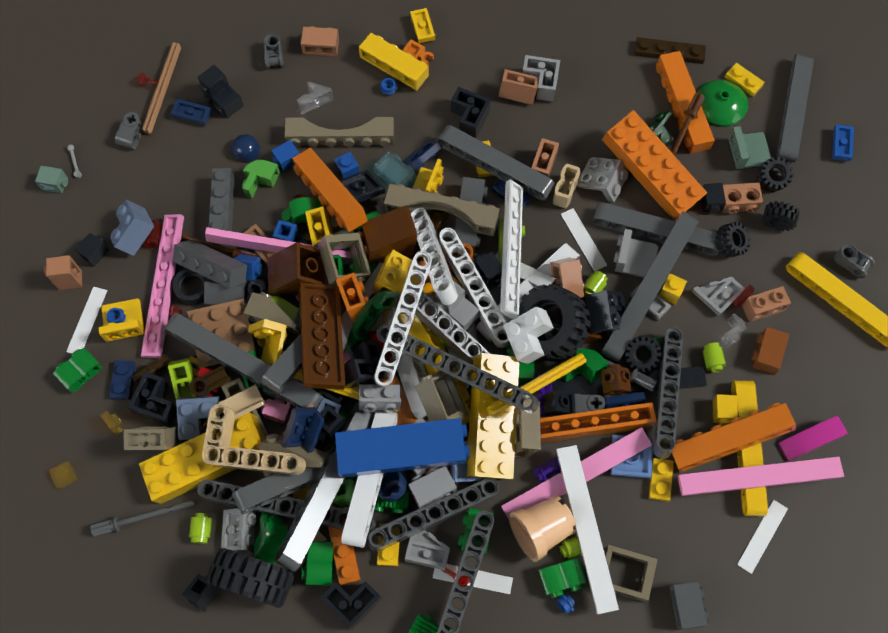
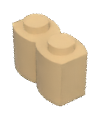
(566, 186)

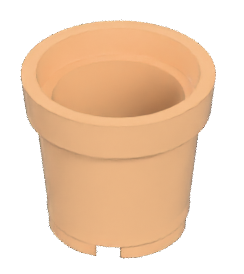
(541, 527)

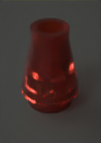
(153, 239)

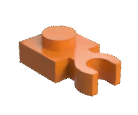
(418, 51)

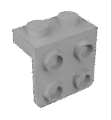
(604, 175)
(634, 255)

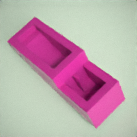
(813, 438)

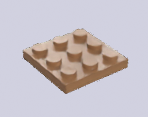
(227, 322)

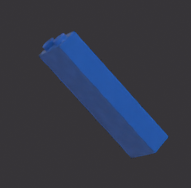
(401, 447)

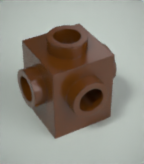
(615, 380)

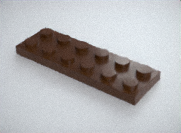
(321, 337)

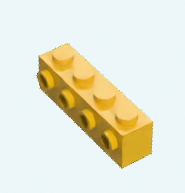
(394, 61)

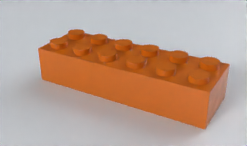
(653, 165)

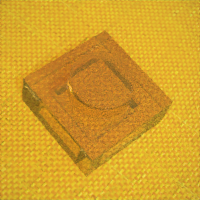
(112, 422)
(63, 475)

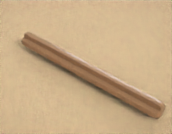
(161, 88)

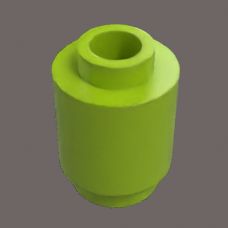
(595, 283)
(714, 357)
(200, 528)
(571, 548)

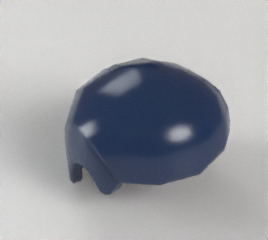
(245, 148)
(392, 486)

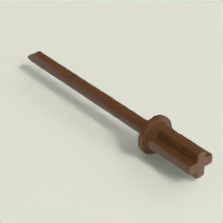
(691, 112)
(234, 253)

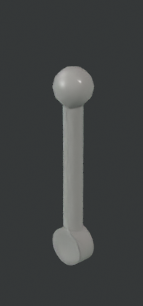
(77, 173)

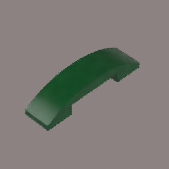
(368, 317)

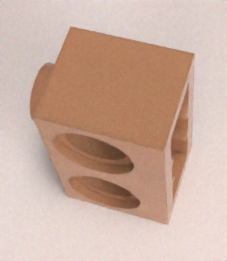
(739, 194)
(766, 304)

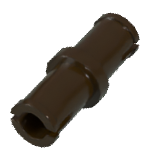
(152, 368)

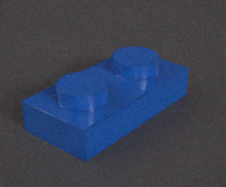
(843, 142)

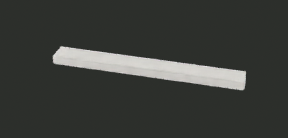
(511, 250)
(587, 530)

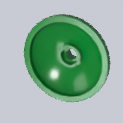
(722, 110)

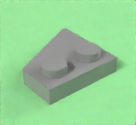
(719, 294)
(427, 550)

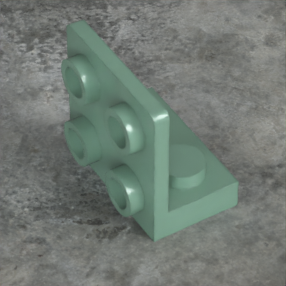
(748, 149)

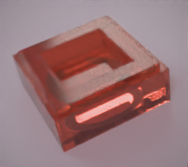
(743, 296)

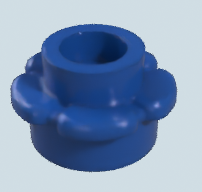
(388, 82)
(115, 312)
(565, 603)

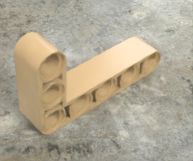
(244, 456)

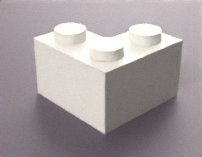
(524, 332)

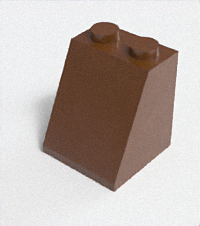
(387, 233)
(294, 266)

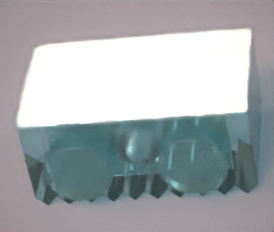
(393, 170)

